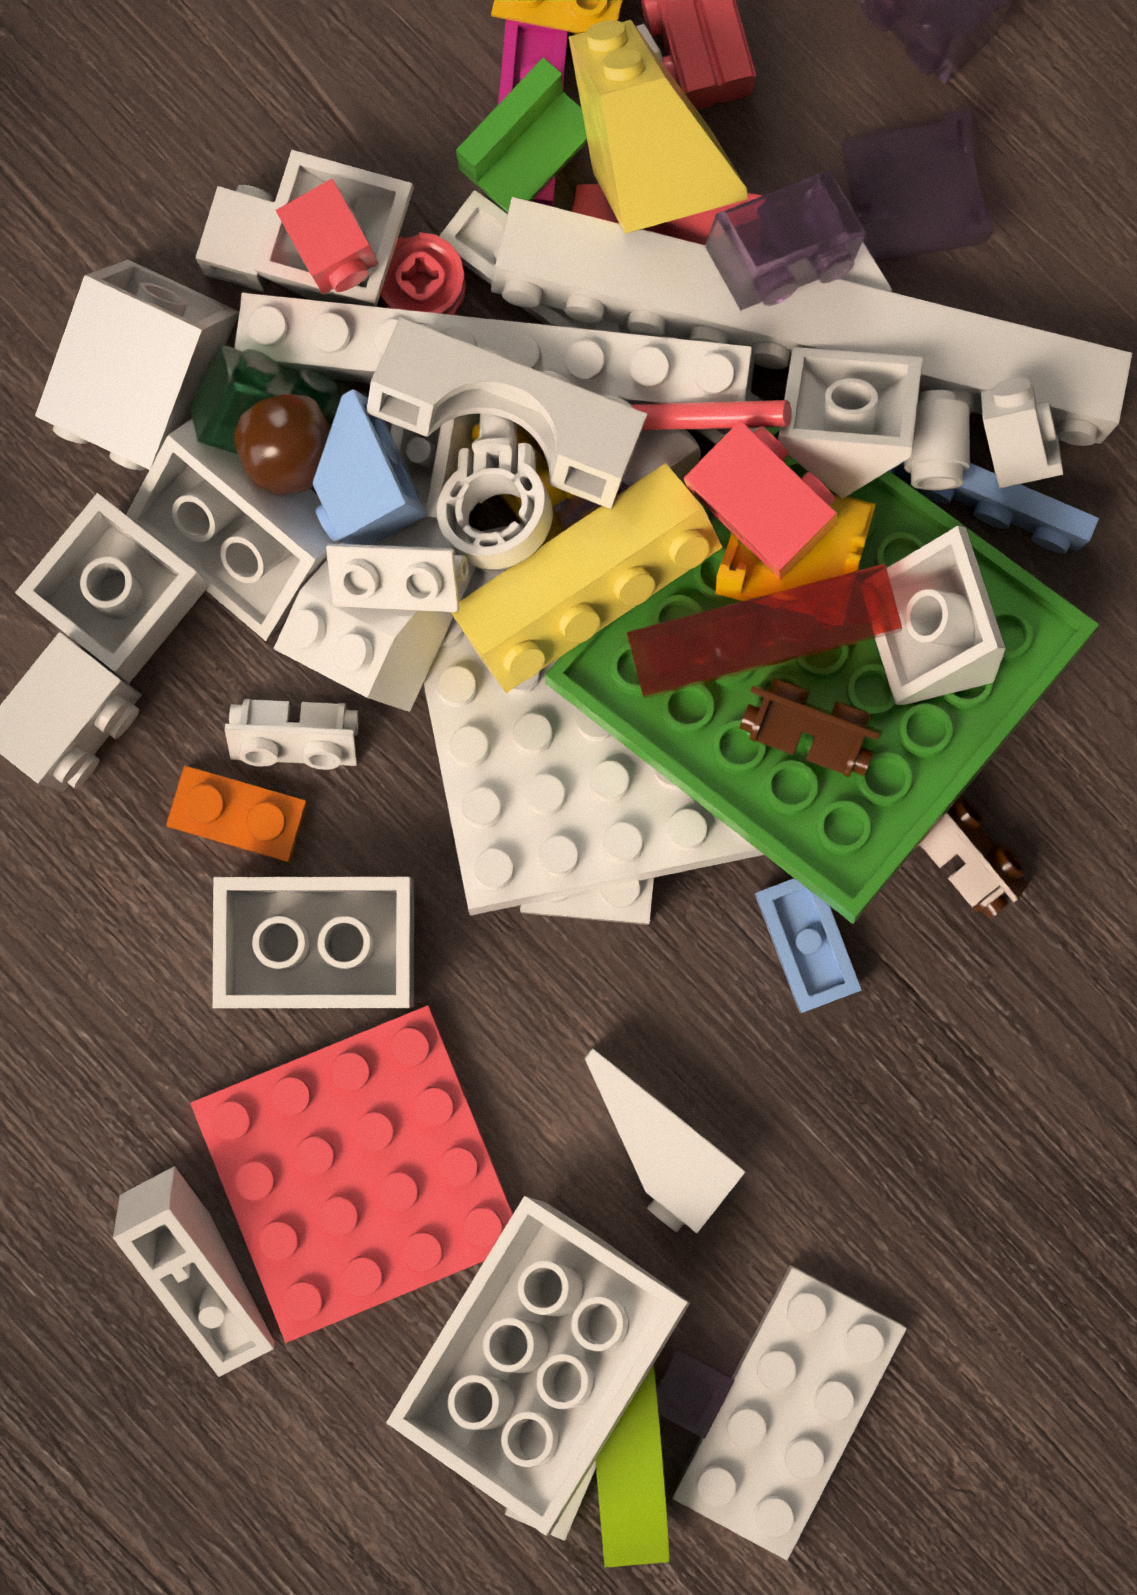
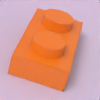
(237, 814)

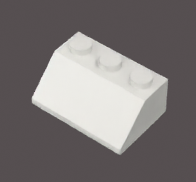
(237, 536)

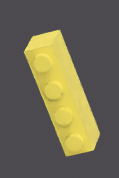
(587, 577)

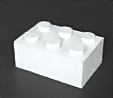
(313, 942)

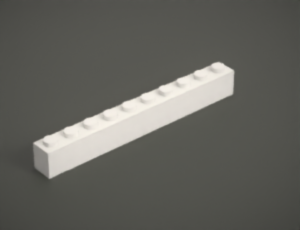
(676, 291)

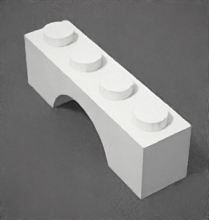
(435, 378)

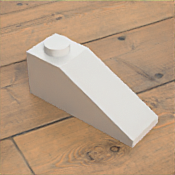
(670, 1157)
(191, 1270)

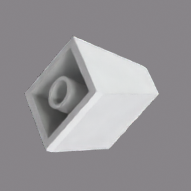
(132, 361)

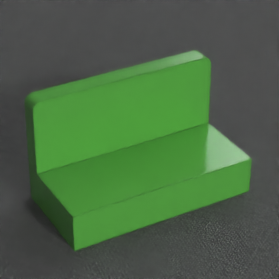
(524, 139)

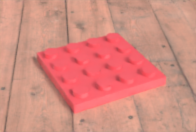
(356, 1173)

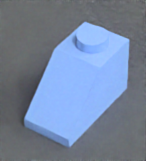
(363, 479)

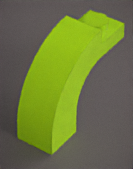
(633, 1485)

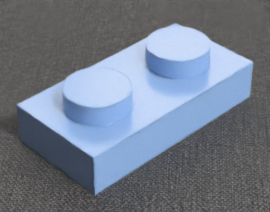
(807, 945)

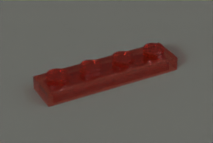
(764, 631)

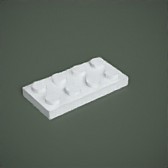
(789, 1412)

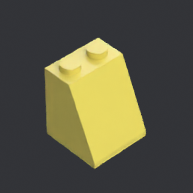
(644, 132)

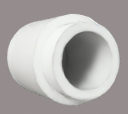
(940, 442)

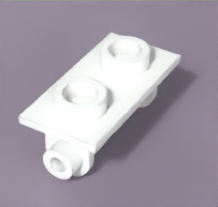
(395, 577)
(262, 735)

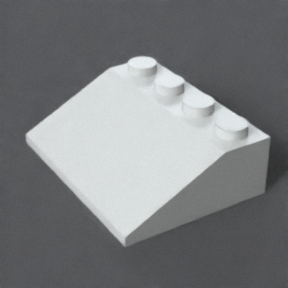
(538, 1363)

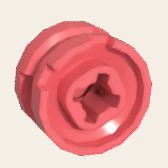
(424, 276)

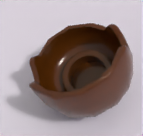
(282, 443)

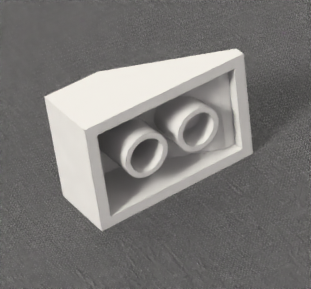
(370, 649)

